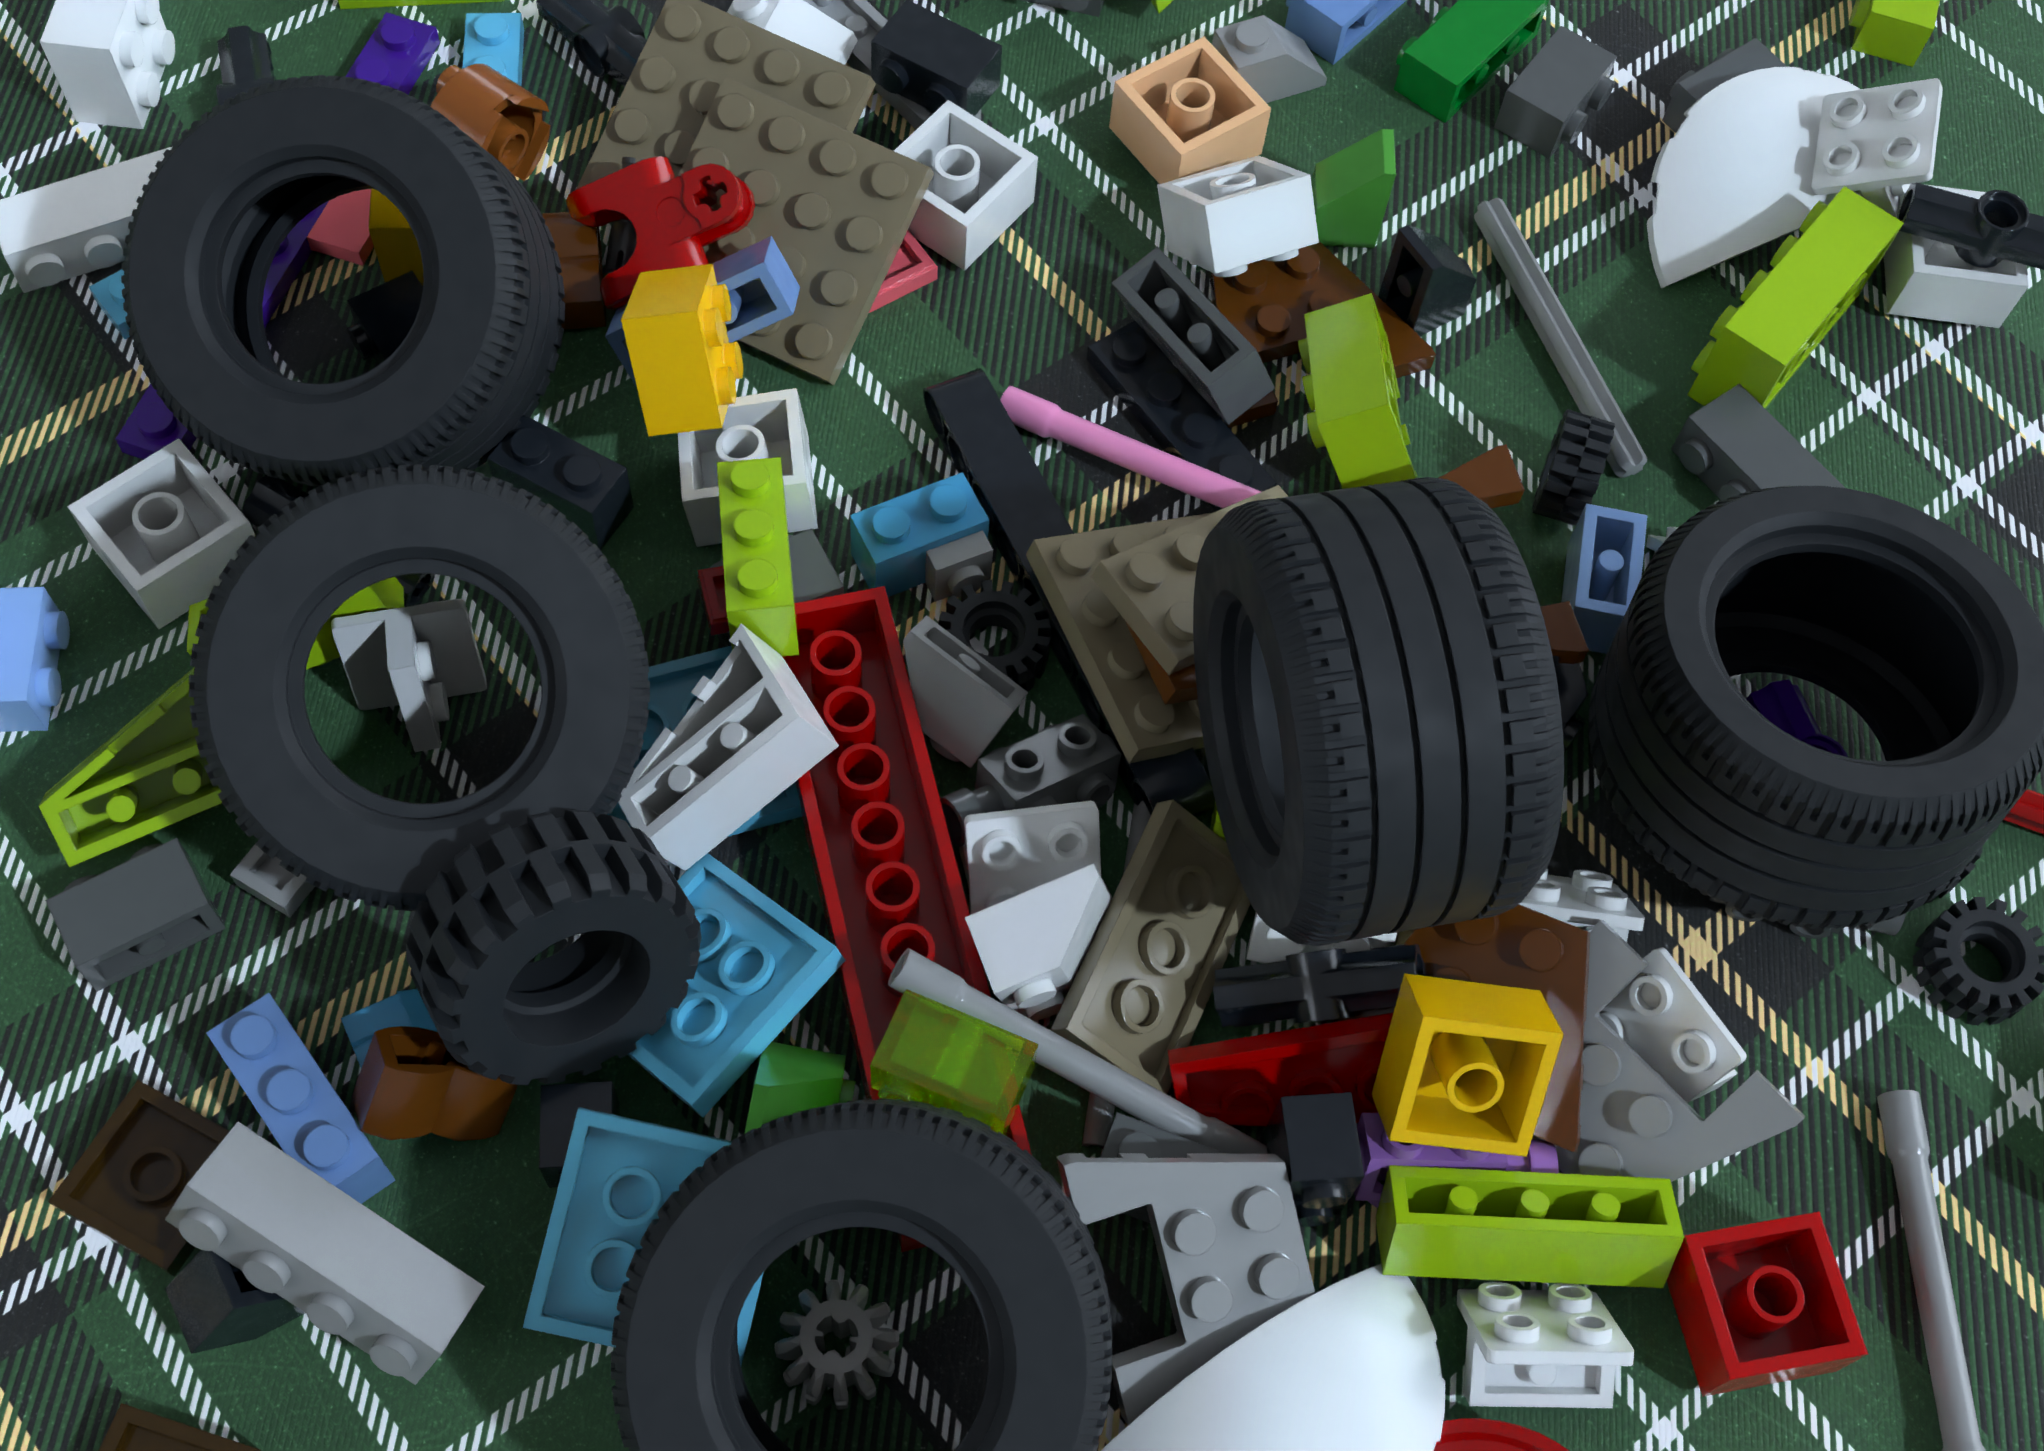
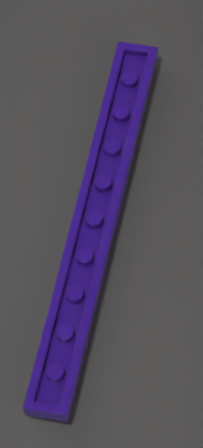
(394, 59)

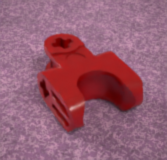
(668, 216)

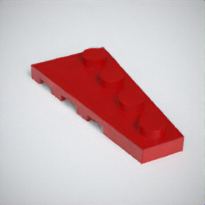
(1249, 1075)

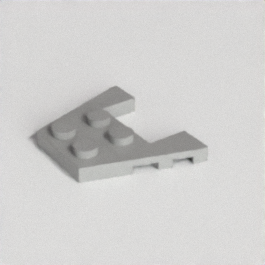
(1633, 1117)
(1223, 1247)

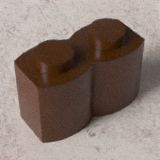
(582, 268)
(419, 1089)

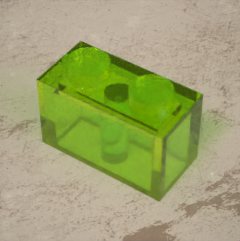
(952, 1062)

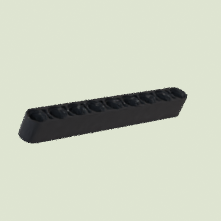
(1023, 509)

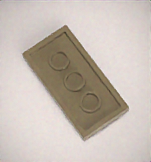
(1156, 586)
(1157, 948)

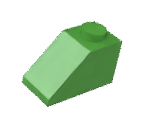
(1354, 191)
(795, 1081)

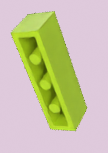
(1527, 1226)

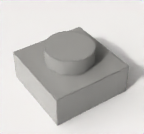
(958, 565)
(270, 881)

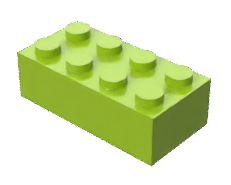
(1796, 301)

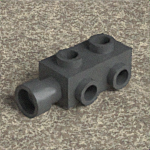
(1049, 768)

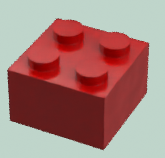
(1763, 1304)

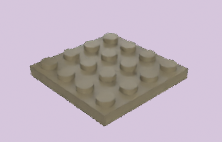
(682, 73)
(829, 205)
(1104, 643)

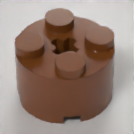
(495, 115)

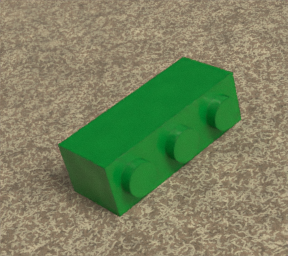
(1464, 51)

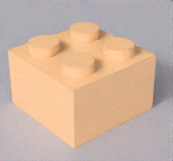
(1188, 113)

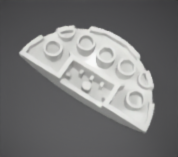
(1738, 170)
(1324, 1375)

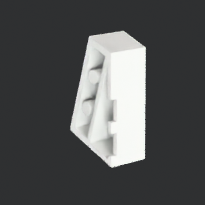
(728, 754)

